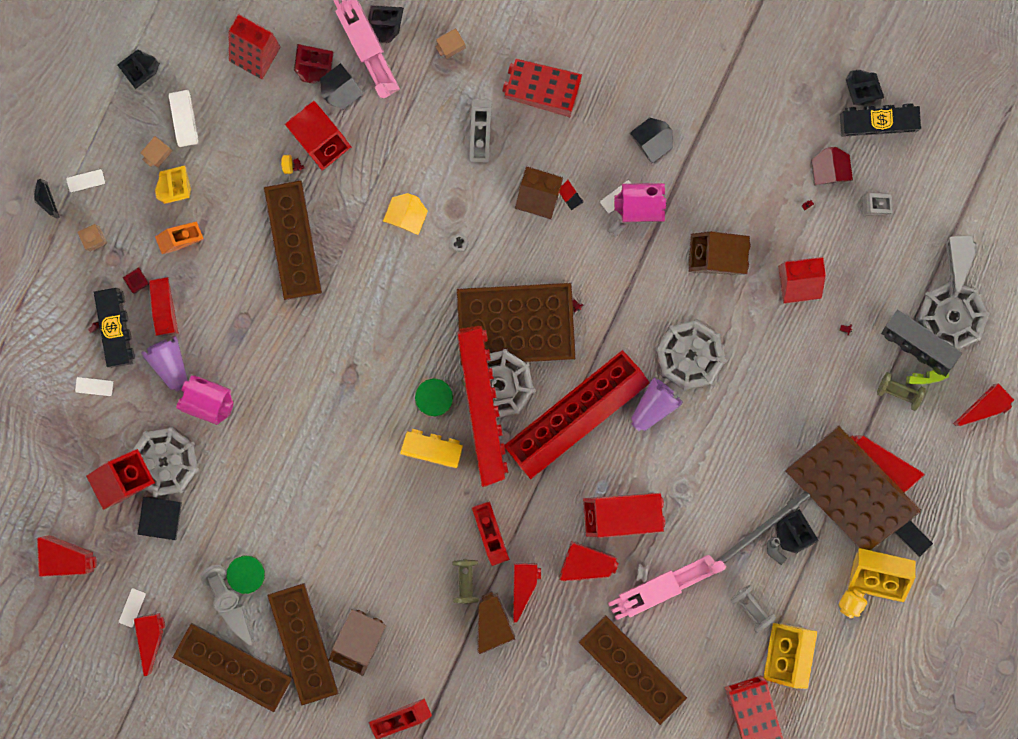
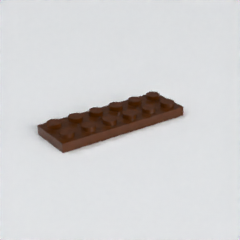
(292, 240)
(303, 644)
(232, 667)
(632, 670)

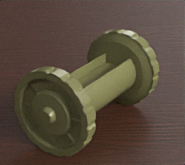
(900, 391)
(465, 582)

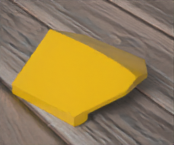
(173, 185)
(406, 213)

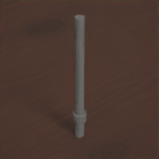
(792, 505)

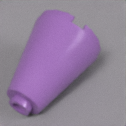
(167, 362)
(654, 405)

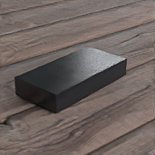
(913, 538)

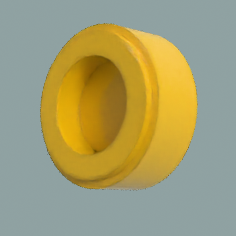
(287, 164)

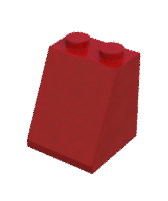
(318, 135)
(802, 279)
(120, 479)
(63, 558)
(587, 563)

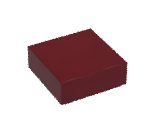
(136, 280)

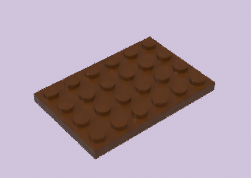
(524, 319)
(852, 489)

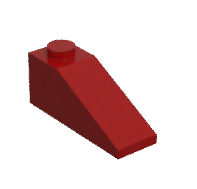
(162, 307)
(991, 403)
(490, 533)
(524, 584)
(149, 634)
(400, 719)

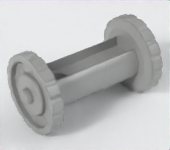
(214, 577)
(753, 609)

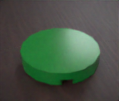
(434, 397)
(245, 574)

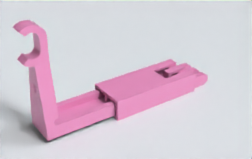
(367, 46)
(665, 586)

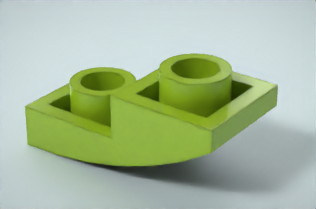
(931, 377)

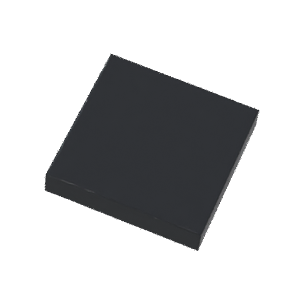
(159, 518)

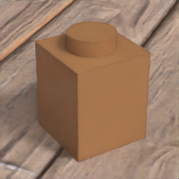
(450, 44)
(155, 152)
(92, 237)

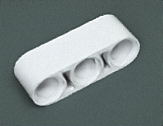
(183, 118)

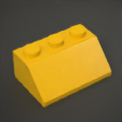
(432, 448)
(882, 575)
(790, 655)

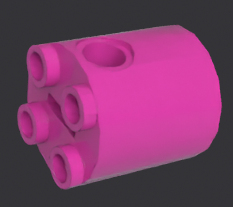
(641, 202)
(205, 400)

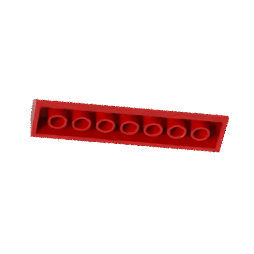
(481, 404)
(576, 414)

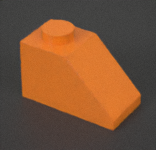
(179, 237)

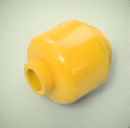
(852, 603)

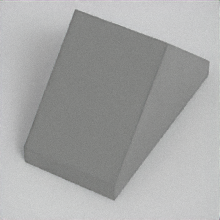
(876, 204)

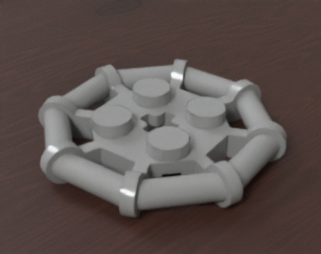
(956, 305)
(681, 348)
(511, 387)
(174, 459)

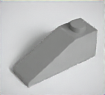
(480, 130)
(960, 256)

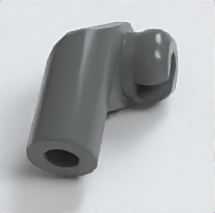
(773, 550)

